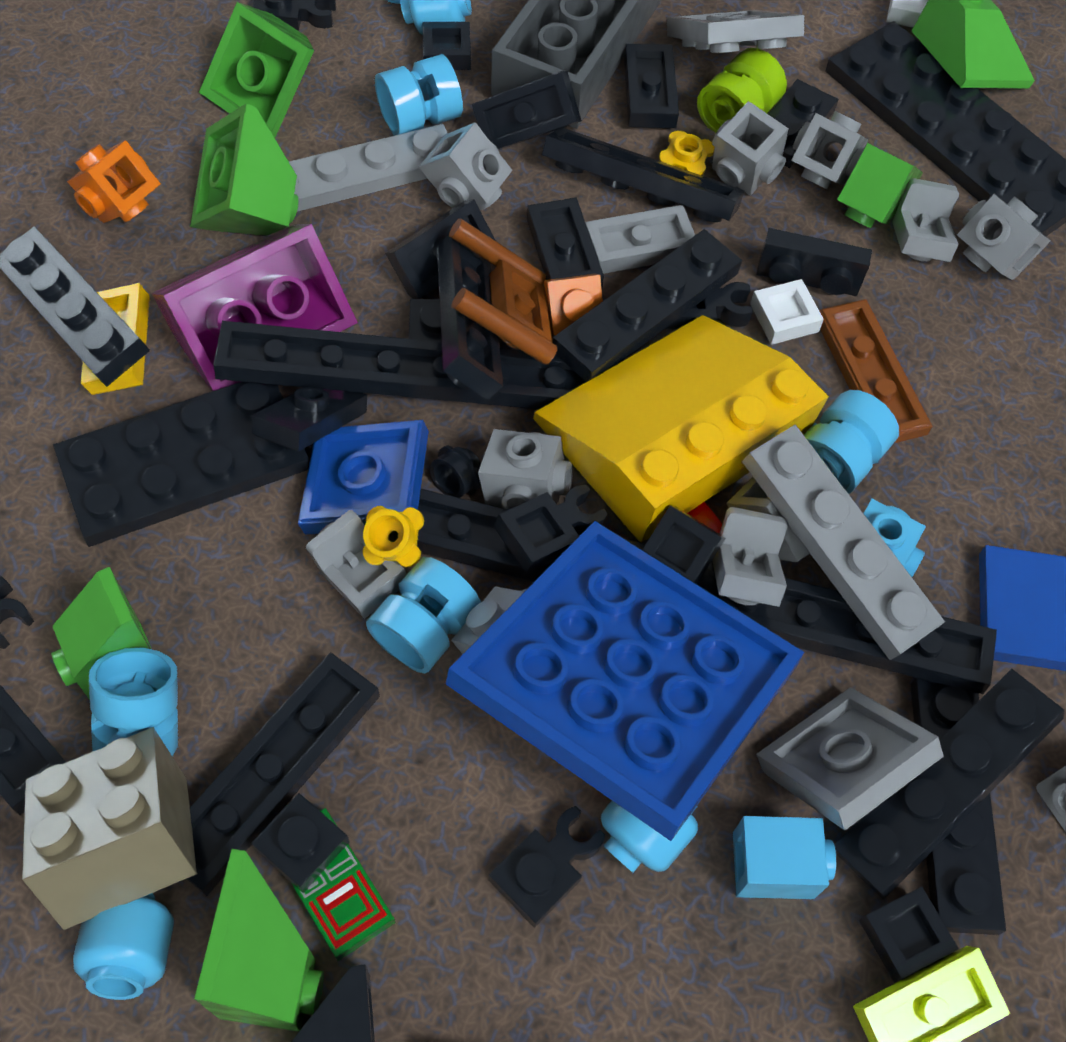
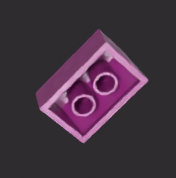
(267, 283)

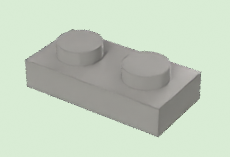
(639, 237)

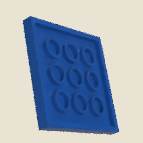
(627, 676)

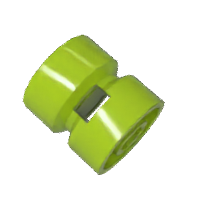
(748, 77)

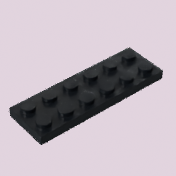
(953, 125)

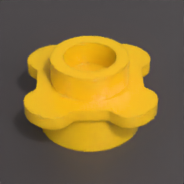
(687, 152)
(376, 532)

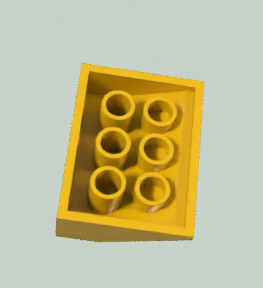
(679, 419)

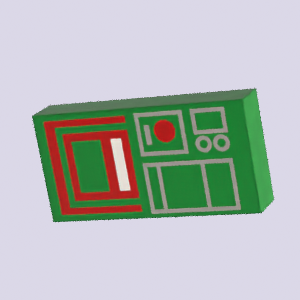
(345, 904)

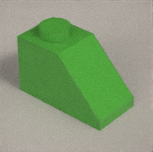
(876, 186)
(93, 626)

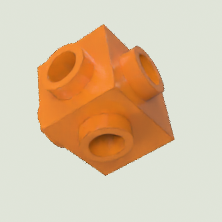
(113, 182)

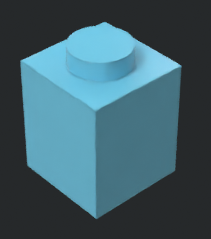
(782, 857)

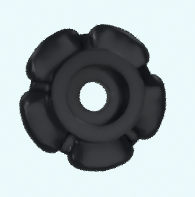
(456, 471)

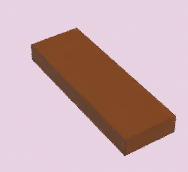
(872, 365)

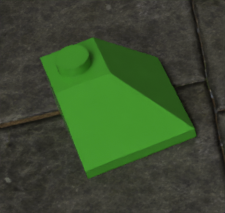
(973, 44)
(257, 65)
(244, 178)
(255, 957)

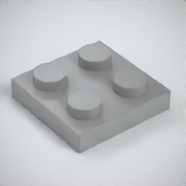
(849, 757)

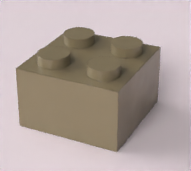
(107, 828)

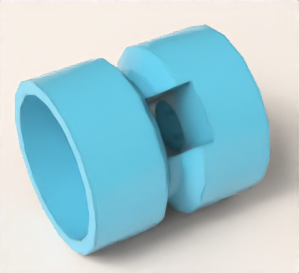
(419, 95)
(853, 436)
(417, 622)
(131, 694)

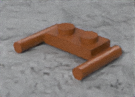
(517, 296)

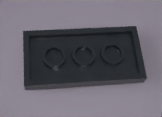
(172, 461)

